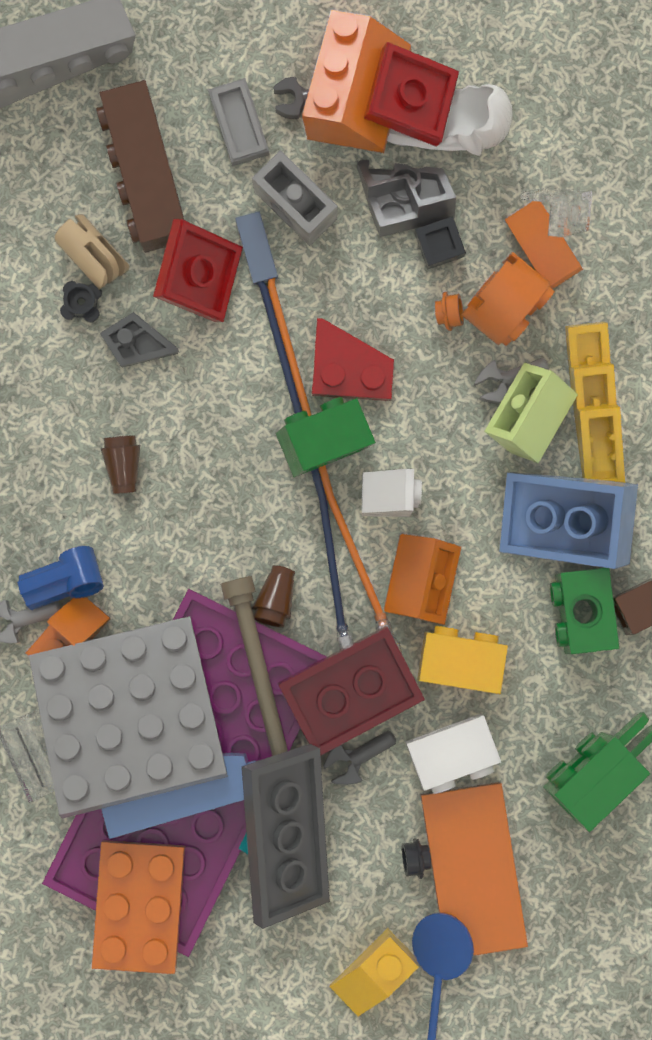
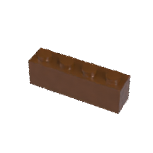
(142, 162)

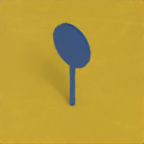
(443, 951)

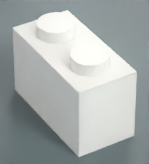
(453, 753)

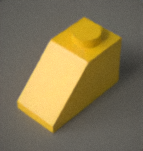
(375, 973)

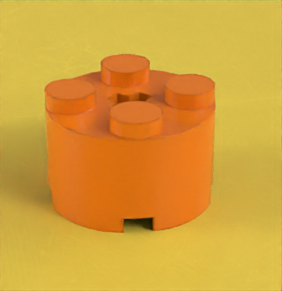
(507, 299)

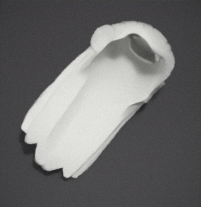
(475, 122)

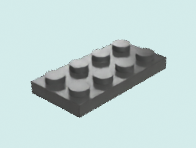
(286, 835)

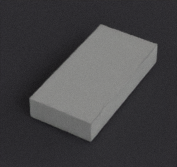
(238, 122)

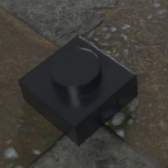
(440, 242)

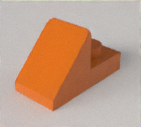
(72, 624)

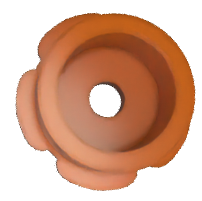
(449, 311)

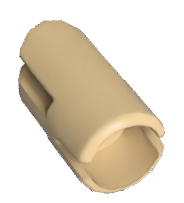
(90, 251)

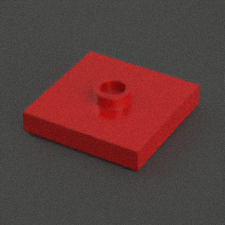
(411, 94)
(197, 271)

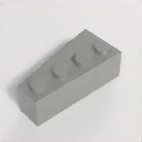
(61, 46)

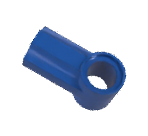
(72, 576)

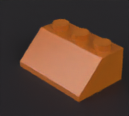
(344, 82)

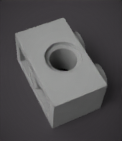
(295, 198)

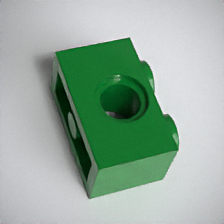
(596, 589)

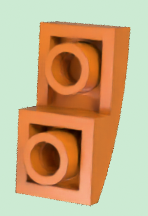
(548, 254)

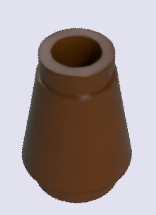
(121, 462)
(275, 598)

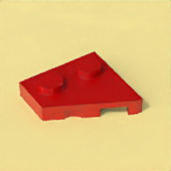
(349, 366)

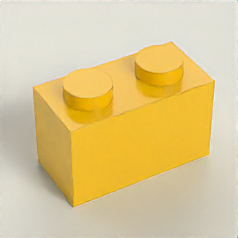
(462, 661)

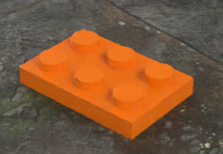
(138, 907)

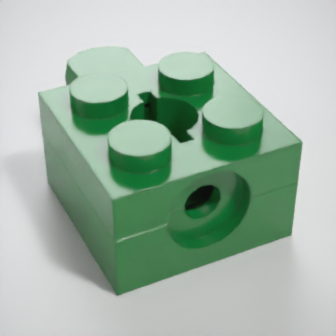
(600, 773)

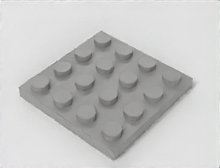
(126, 717)

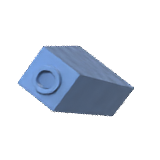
(178, 803)

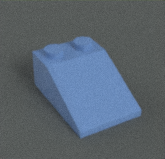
(569, 519)

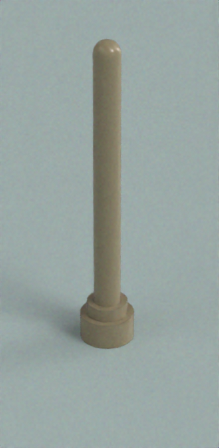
(240, 595)

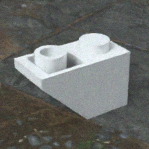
(390, 493)

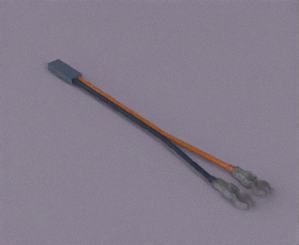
(263, 270)

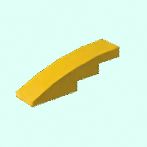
(595, 406)

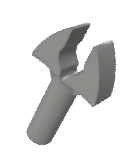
(506, 377)
(23, 618)

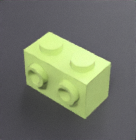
(531, 412)

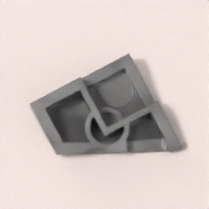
(406, 196)

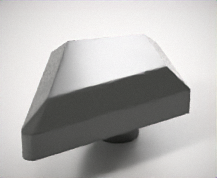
(136, 341)

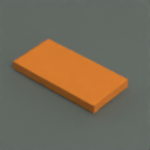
(475, 865)

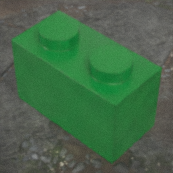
(325, 436)

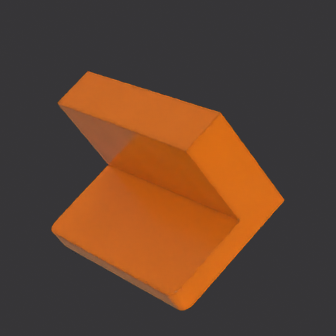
(422, 578)

